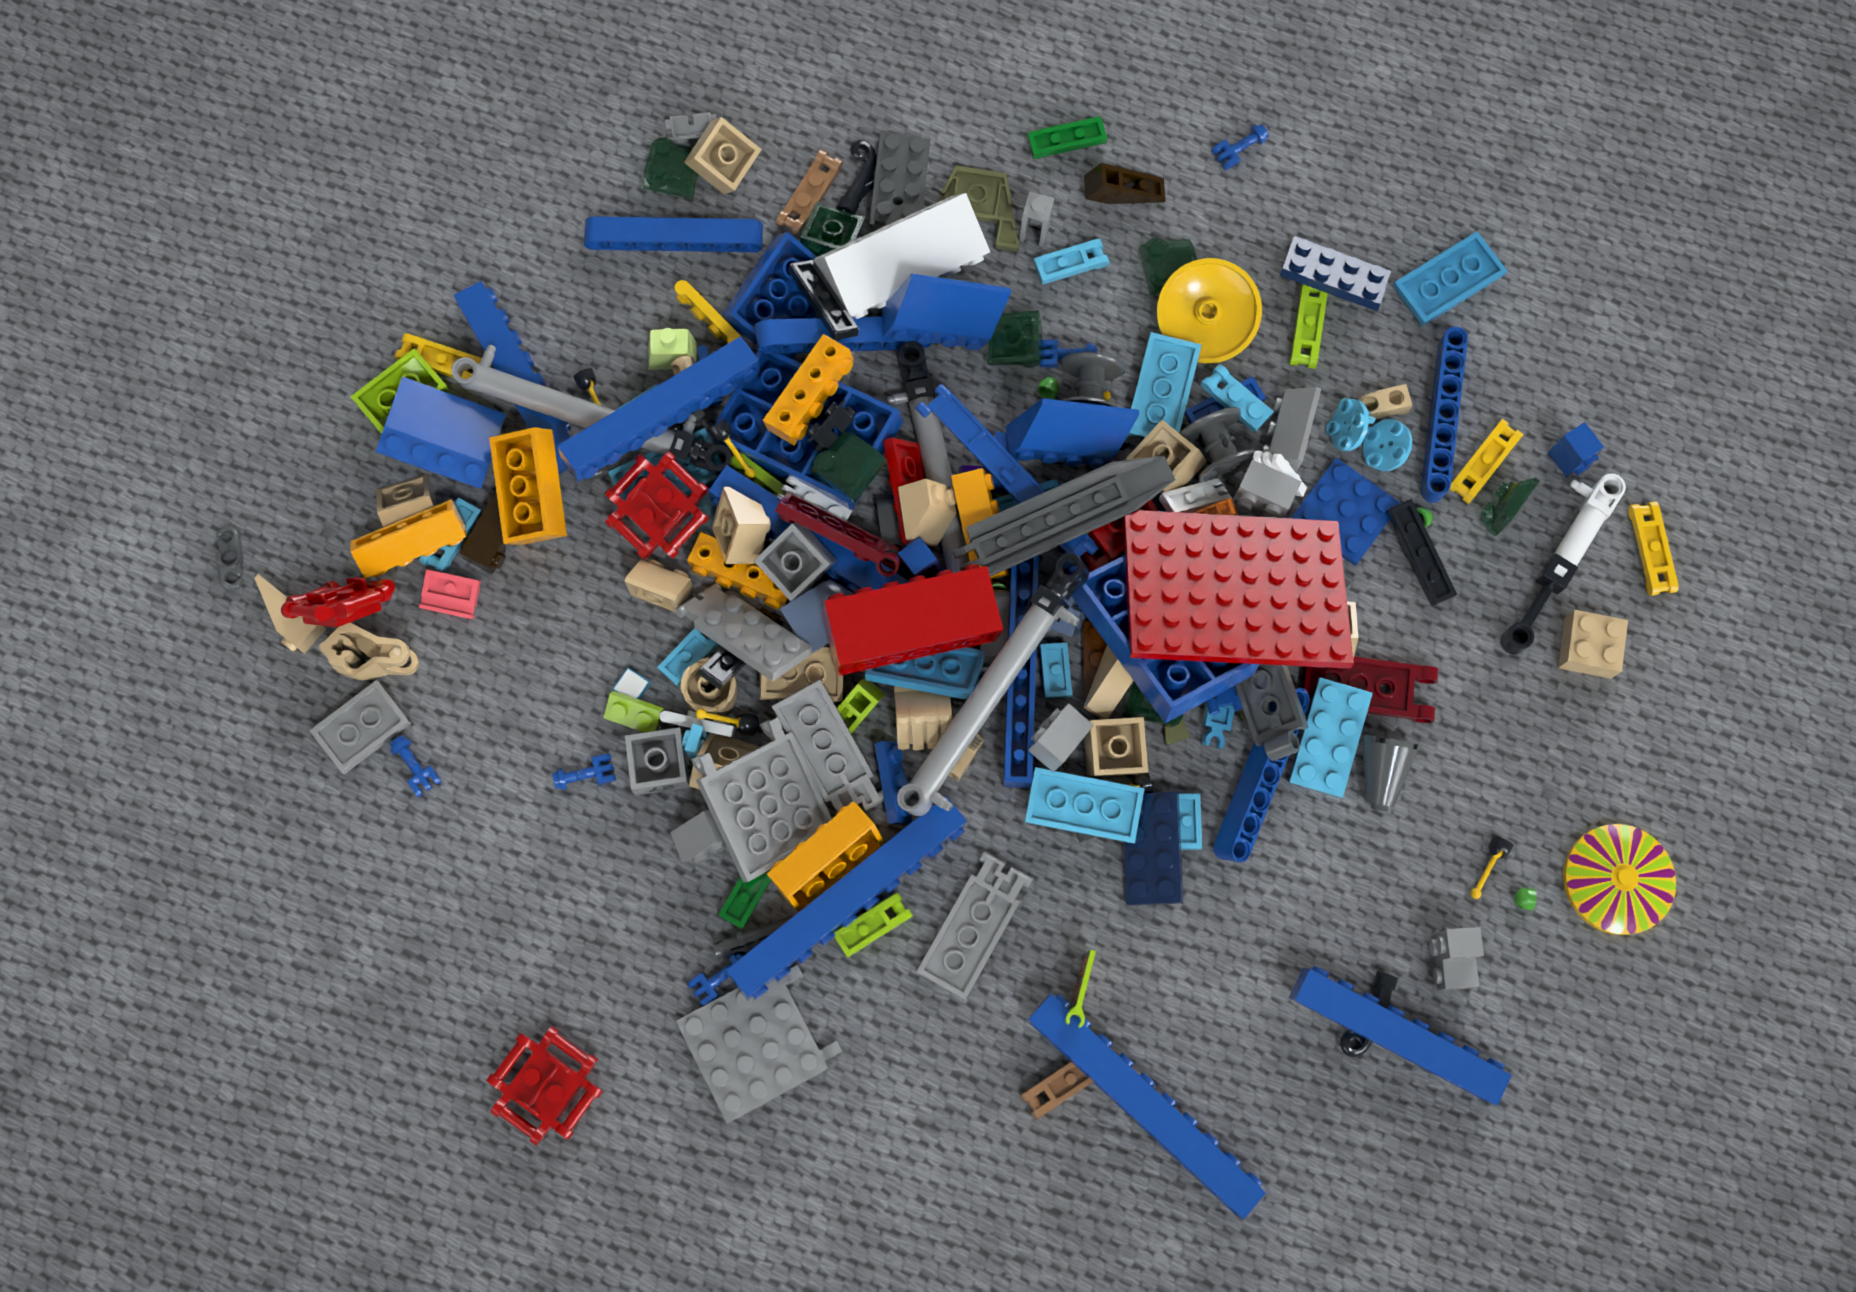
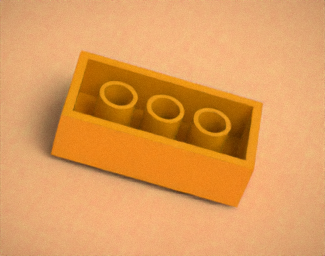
(527, 486)
(826, 856)

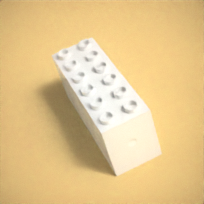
(923, 243)

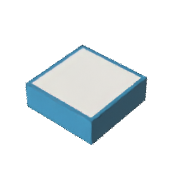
(632, 684)

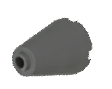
(1386, 769)

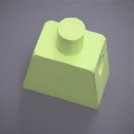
(669, 344)

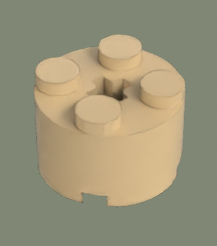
(695, 696)

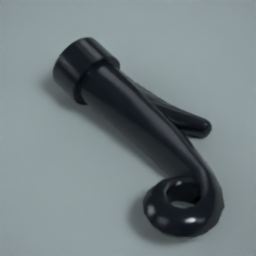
(862, 183)
(1382, 990)

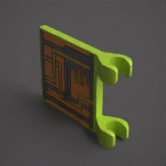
(1080, 989)

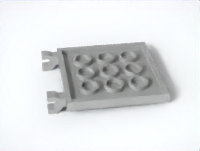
(763, 801)
(753, 1047)

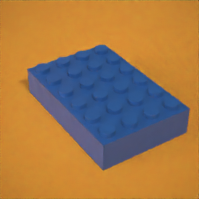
(750, 436)
(1167, 684)

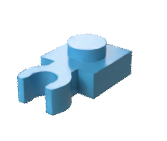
(1217, 724)

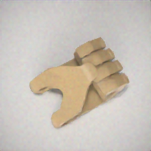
(351, 642)
(920, 717)

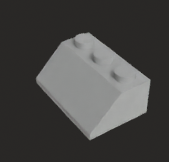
(1292, 424)

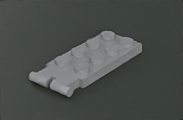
(745, 632)
(828, 747)
(973, 927)

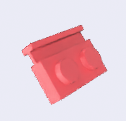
(450, 594)

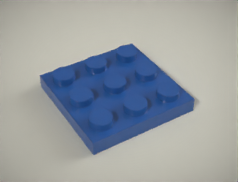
(1351, 501)

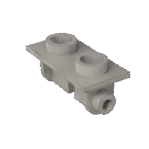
(682, 131)

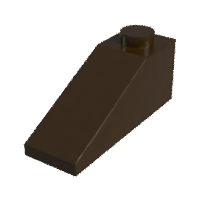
(1122, 186)
(485, 543)

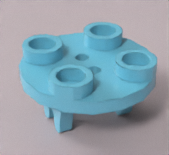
(1349, 424)
(1384, 434)

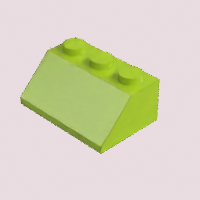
(378, 395)

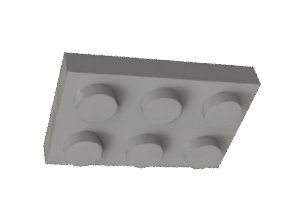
(360, 727)

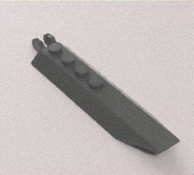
(1065, 513)

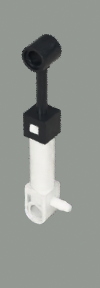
(1563, 564)

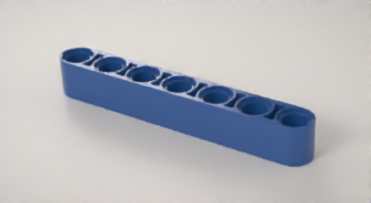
(673, 234)
(801, 336)
(1451, 405)
(1251, 799)

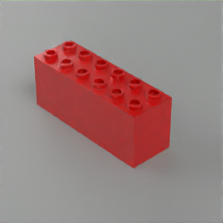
(911, 619)

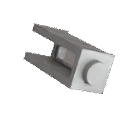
(1038, 214)

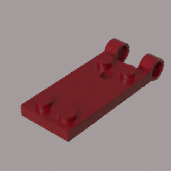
(862, 543)
(1372, 673)

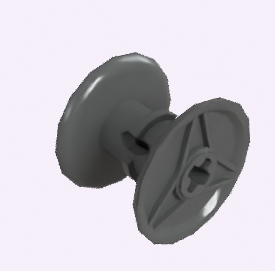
(1092, 372)
(1219, 444)

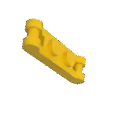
(704, 311)
(437, 356)
(1485, 460)
(1653, 548)

